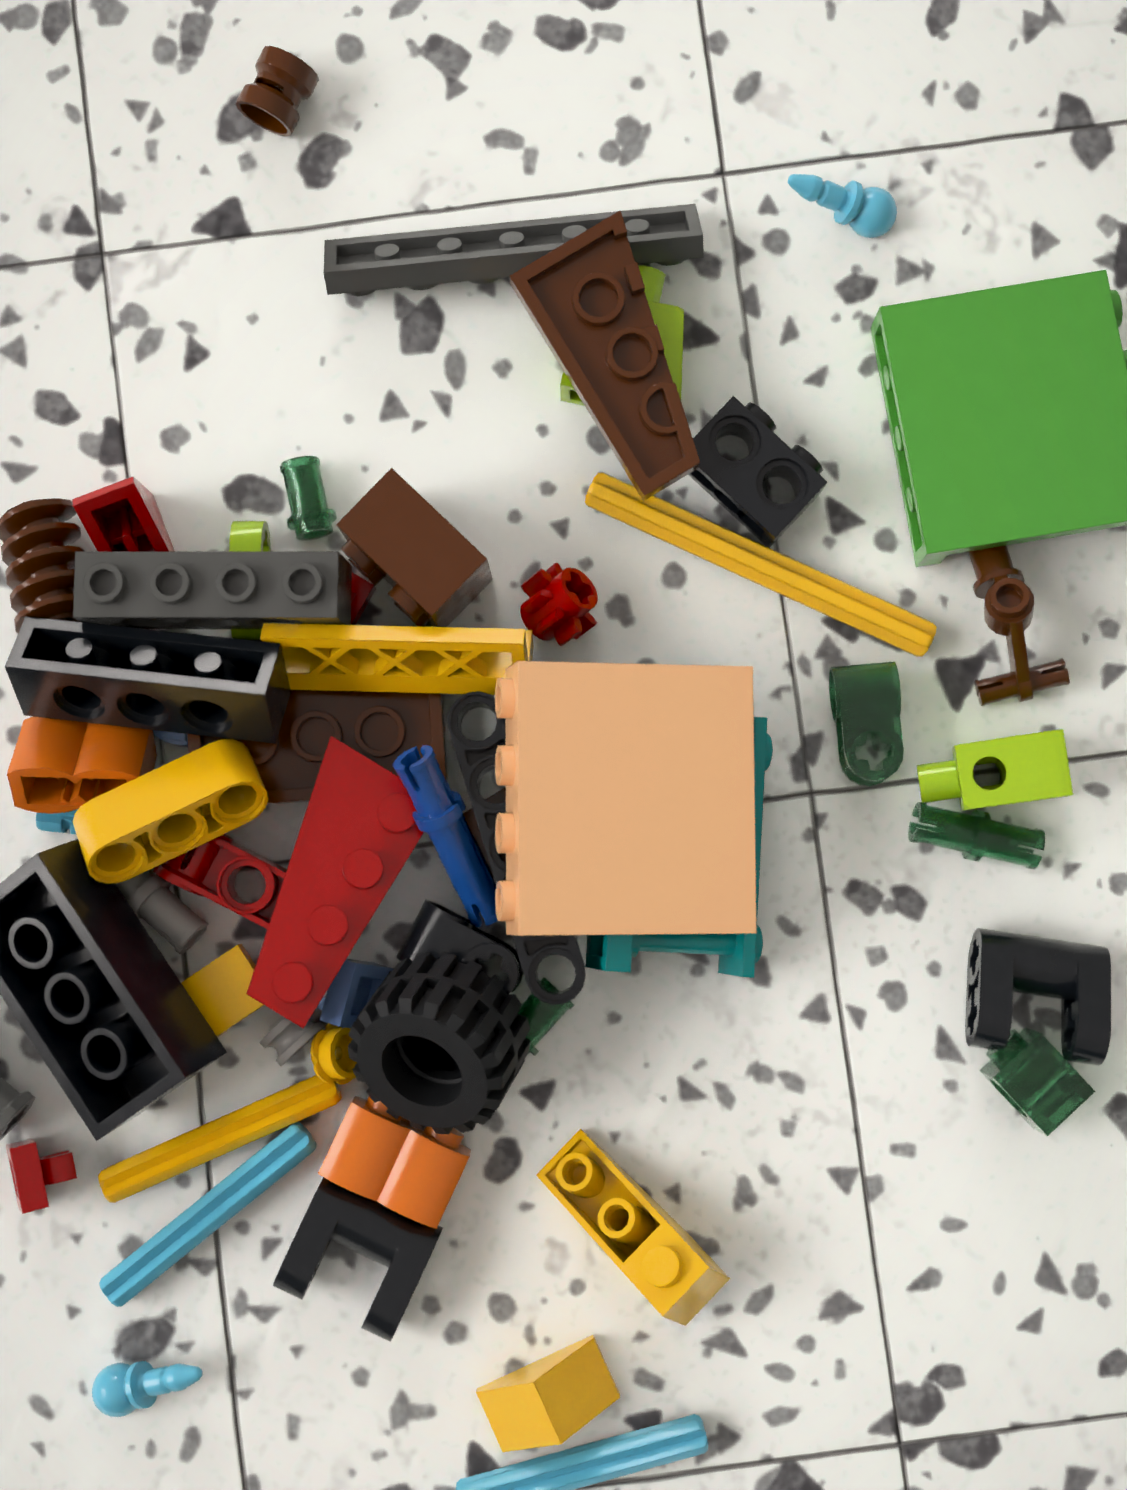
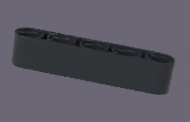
(475, 761)

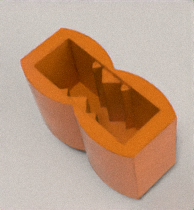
(71, 762)
(395, 1162)

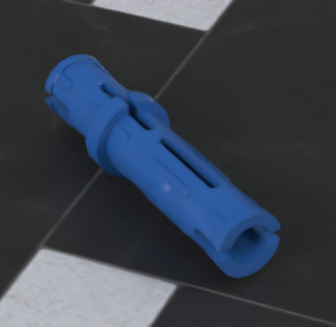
(442, 818)

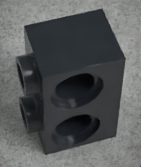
(739, 482)

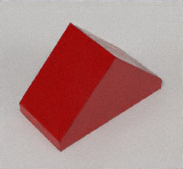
(123, 518)

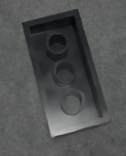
(95, 991)

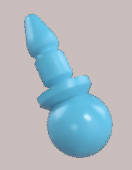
(867, 210)
(125, 1387)

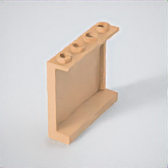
(626, 799)

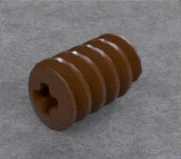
(40, 558)

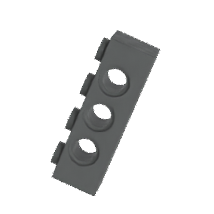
(212, 589)

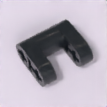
(1040, 967)
(370, 1231)

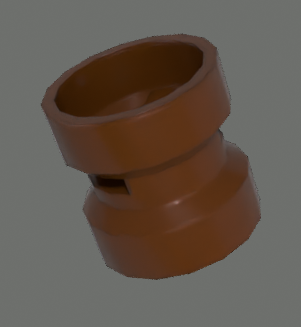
(277, 91)

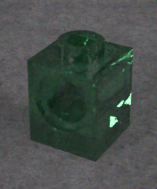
(1036, 1080)

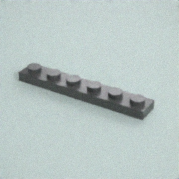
(497, 249)

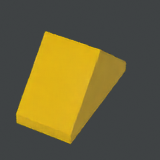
(549, 1397)

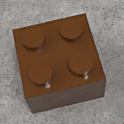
(415, 550)

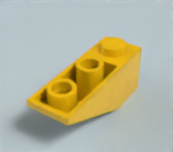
(633, 1229)

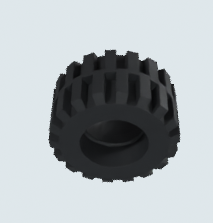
(439, 1043)

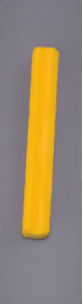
(217, 1138)

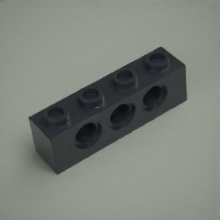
(149, 679)

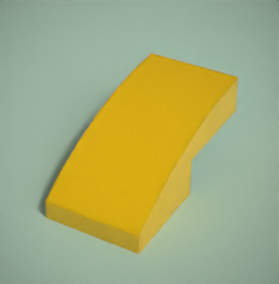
(222, 988)

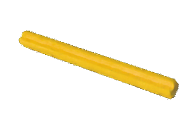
(761, 565)

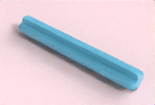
(207, 1214)
(599, 1459)

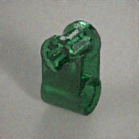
(864, 708)

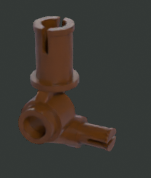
(1009, 613)

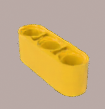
(169, 811)

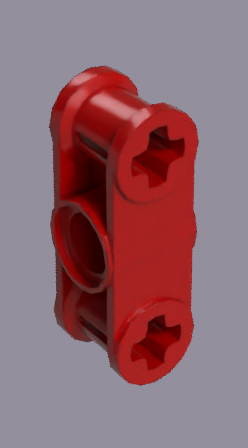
(212, 873)

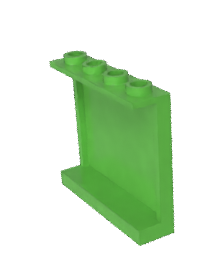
(1006, 413)

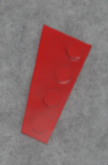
(338, 874)

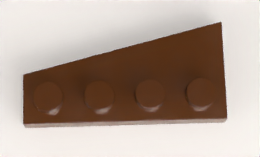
(603, 335)

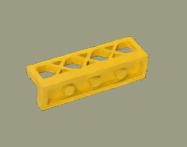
(397, 657)

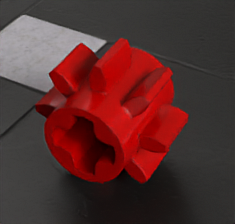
(558, 604)

